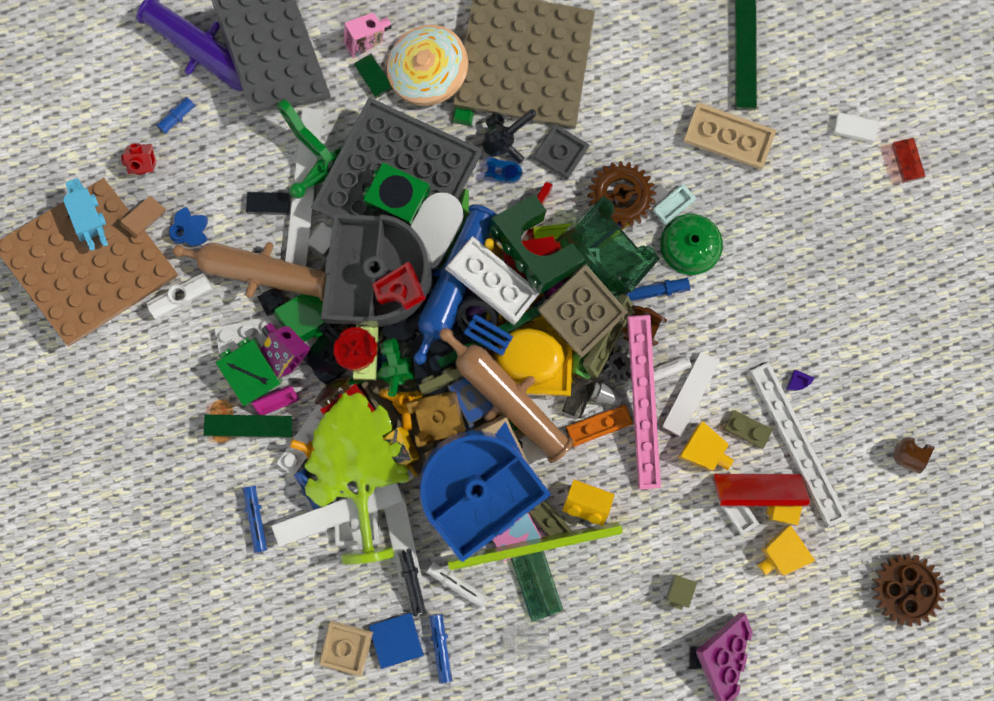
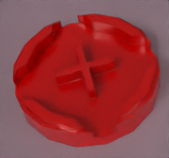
(355, 349)

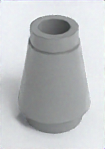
(605, 395)

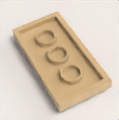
(729, 136)

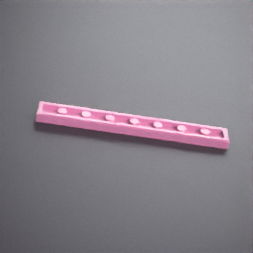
(644, 401)

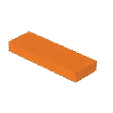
(599, 425)

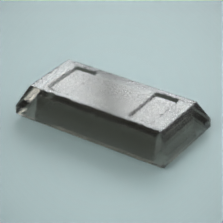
(580, 394)

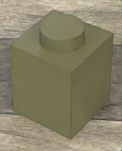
(680, 592)

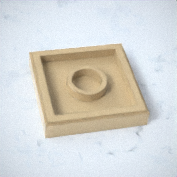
(346, 648)

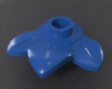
(191, 226)

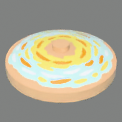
(427, 65)

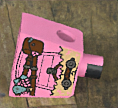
(364, 33)

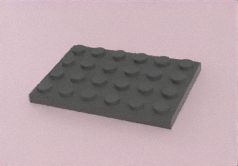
(271, 52)

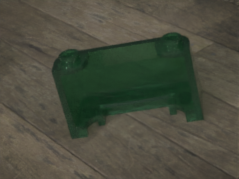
(608, 249)

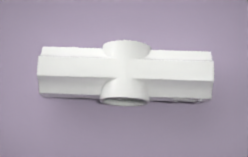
(167, 302)

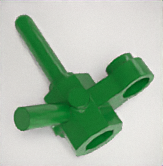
(393, 371)

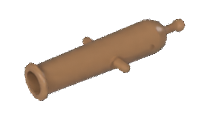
(256, 269)
(508, 397)

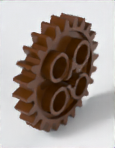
(921, 605)

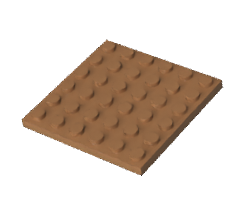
(82, 286)

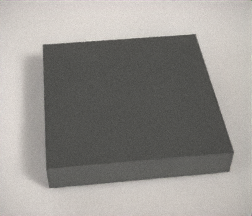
(561, 152)

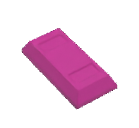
(275, 400)

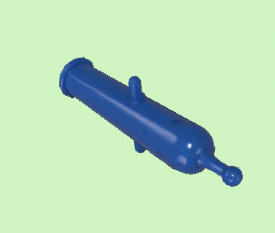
(448, 290)

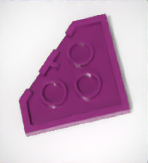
(725, 657)

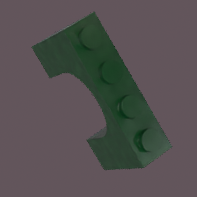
(541, 271)

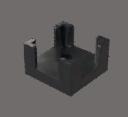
(322, 358)

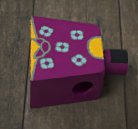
(283, 349)

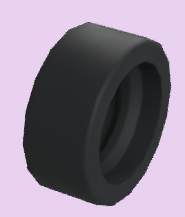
(474, 300)

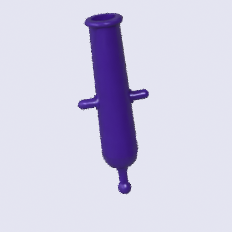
(197, 44)

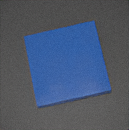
(396, 640)

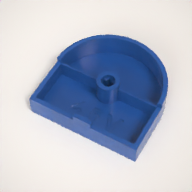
(475, 517)

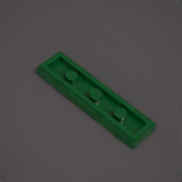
(247, 426)

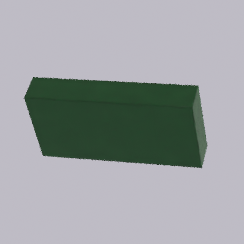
(373, 76)

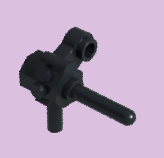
(500, 138)

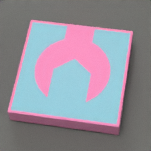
(522, 531)

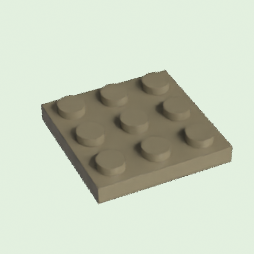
(582, 310)

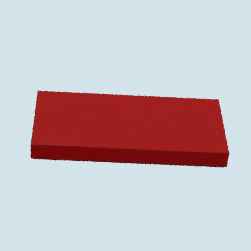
(761, 490)

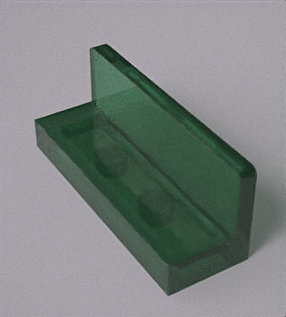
(537, 585)

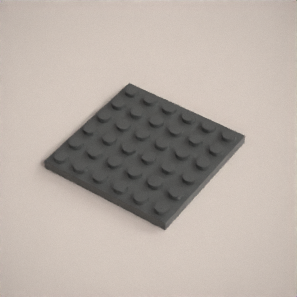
(401, 142)

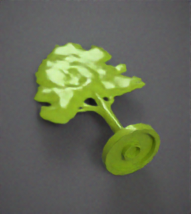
(352, 449)

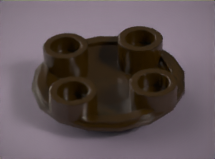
(325, 396)

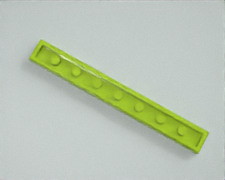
(536, 545)

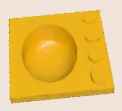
(538, 353)

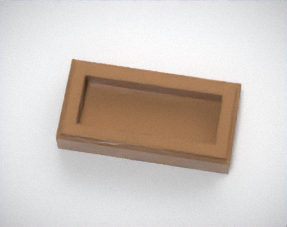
(142, 216)

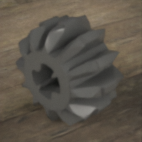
(612, 369)

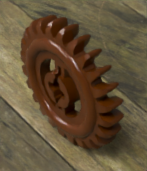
(640, 188)

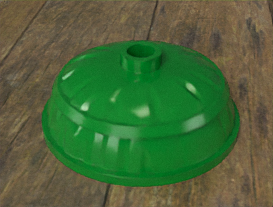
(686, 255)

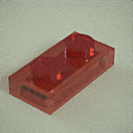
(908, 160)

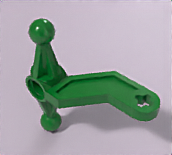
(320, 170)

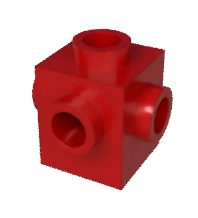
(139, 158)

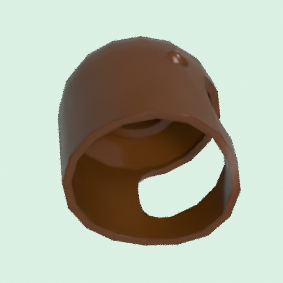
(911, 456)

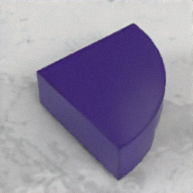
(799, 381)

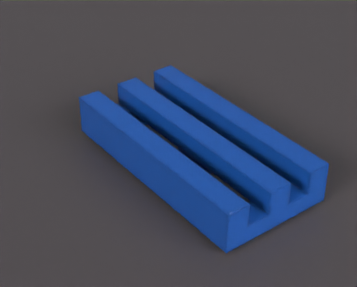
(490, 326)

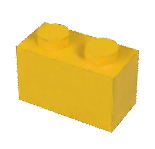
(588, 502)

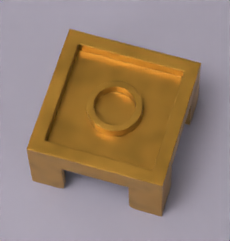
(437, 417)

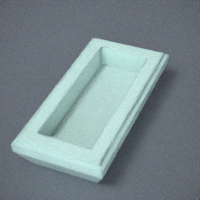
(674, 204)

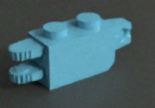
(83, 213)

